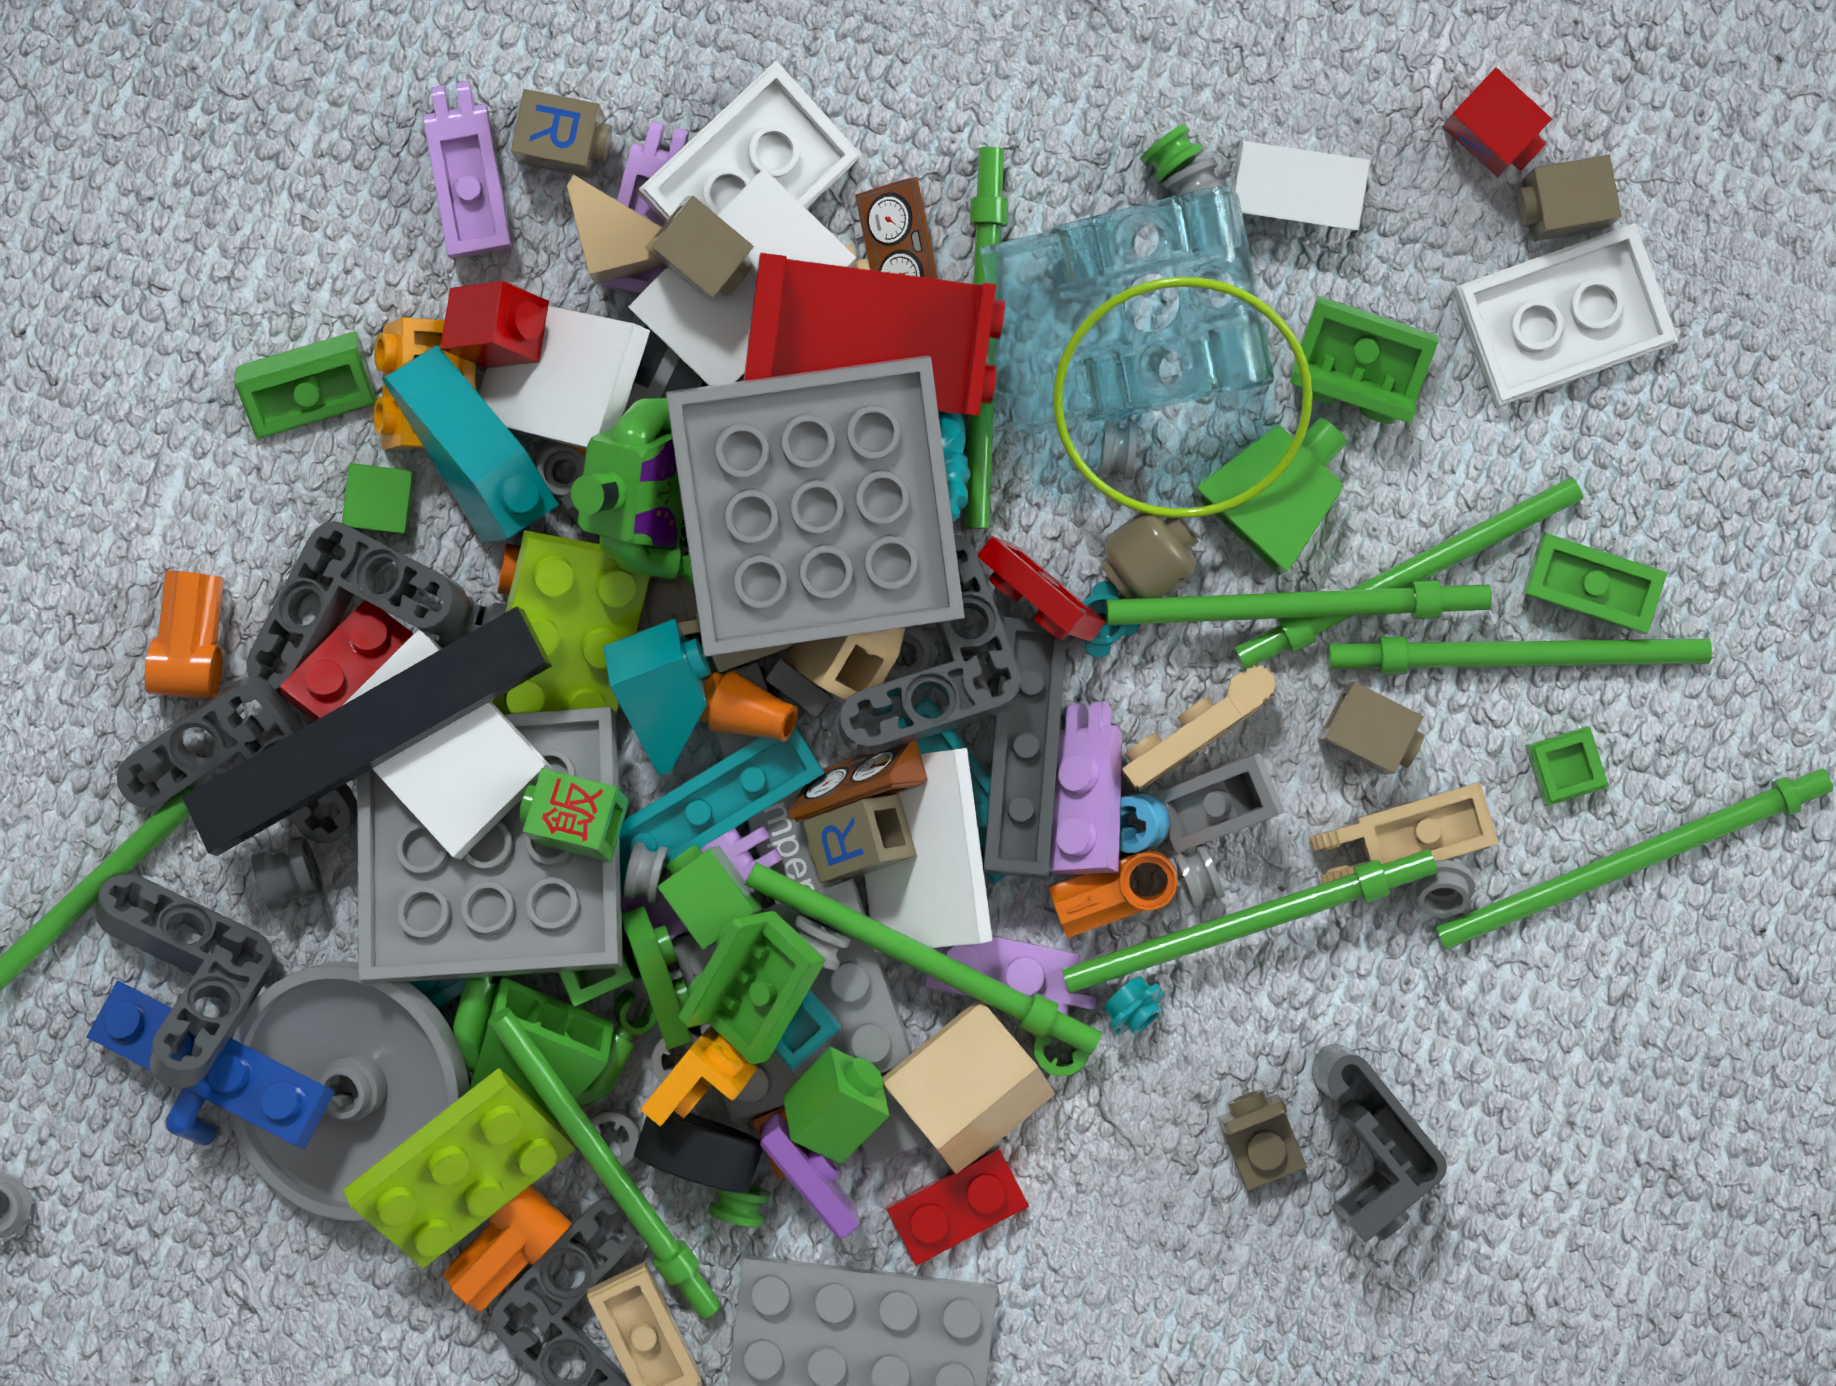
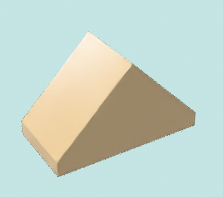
(611, 234)

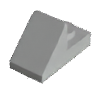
(1220, 802)

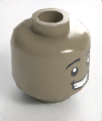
(1150, 556)

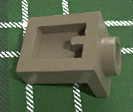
(1261, 1139)

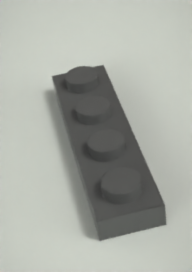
(1025, 756)

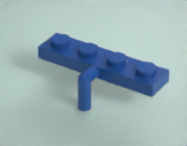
(237, 1081)

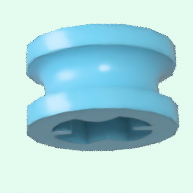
(1147, 809)

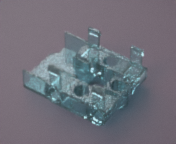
(1068, 272)

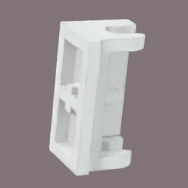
(1300, 184)

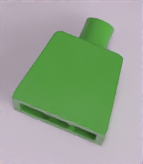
(1291, 508)

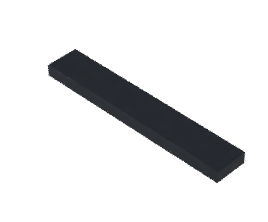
(366, 731)

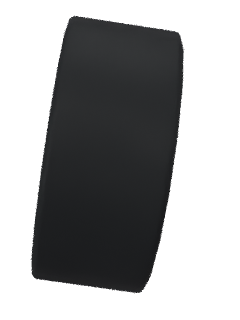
(700, 1151)

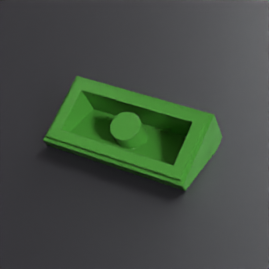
(305, 385)

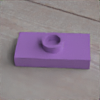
(811, 1175)

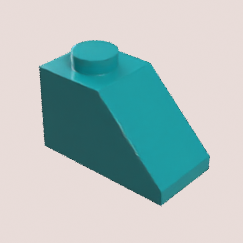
(659, 688)

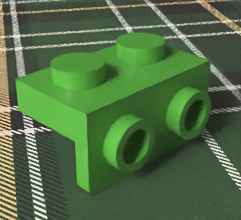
(1364, 360)
(753, 983)

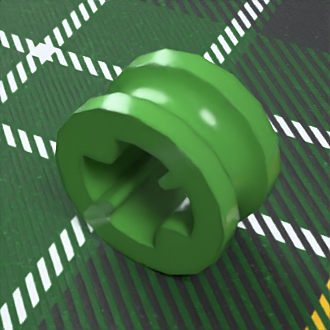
(1171, 153)
(1078, 1057)
(740, 1207)

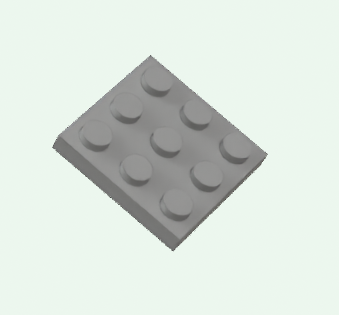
(854, 994)

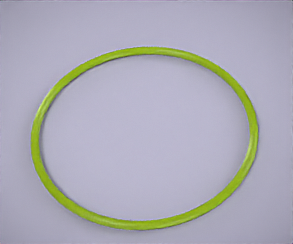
(1169, 283)

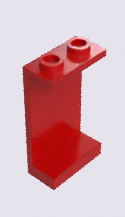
(847, 316)

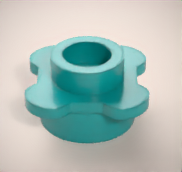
(1101, 644)
(1134, 1006)

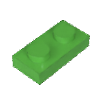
(1594, 583)
(652, 954)

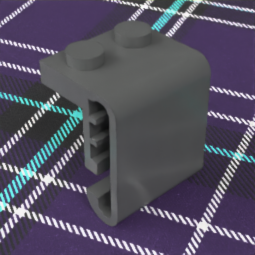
(1405, 1153)

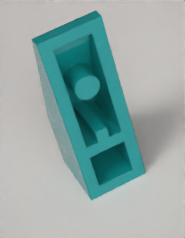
(470, 447)

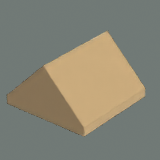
(968, 1086)

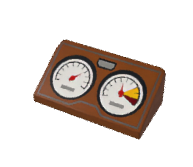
(896, 229)
(860, 779)

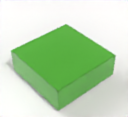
(378, 498)
(1567, 766)

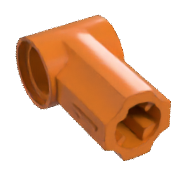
(186, 653)
(1102, 898)
(515, 1237)

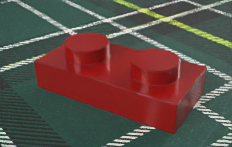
(1021, 576)
(344, 661)
(957, 1206)

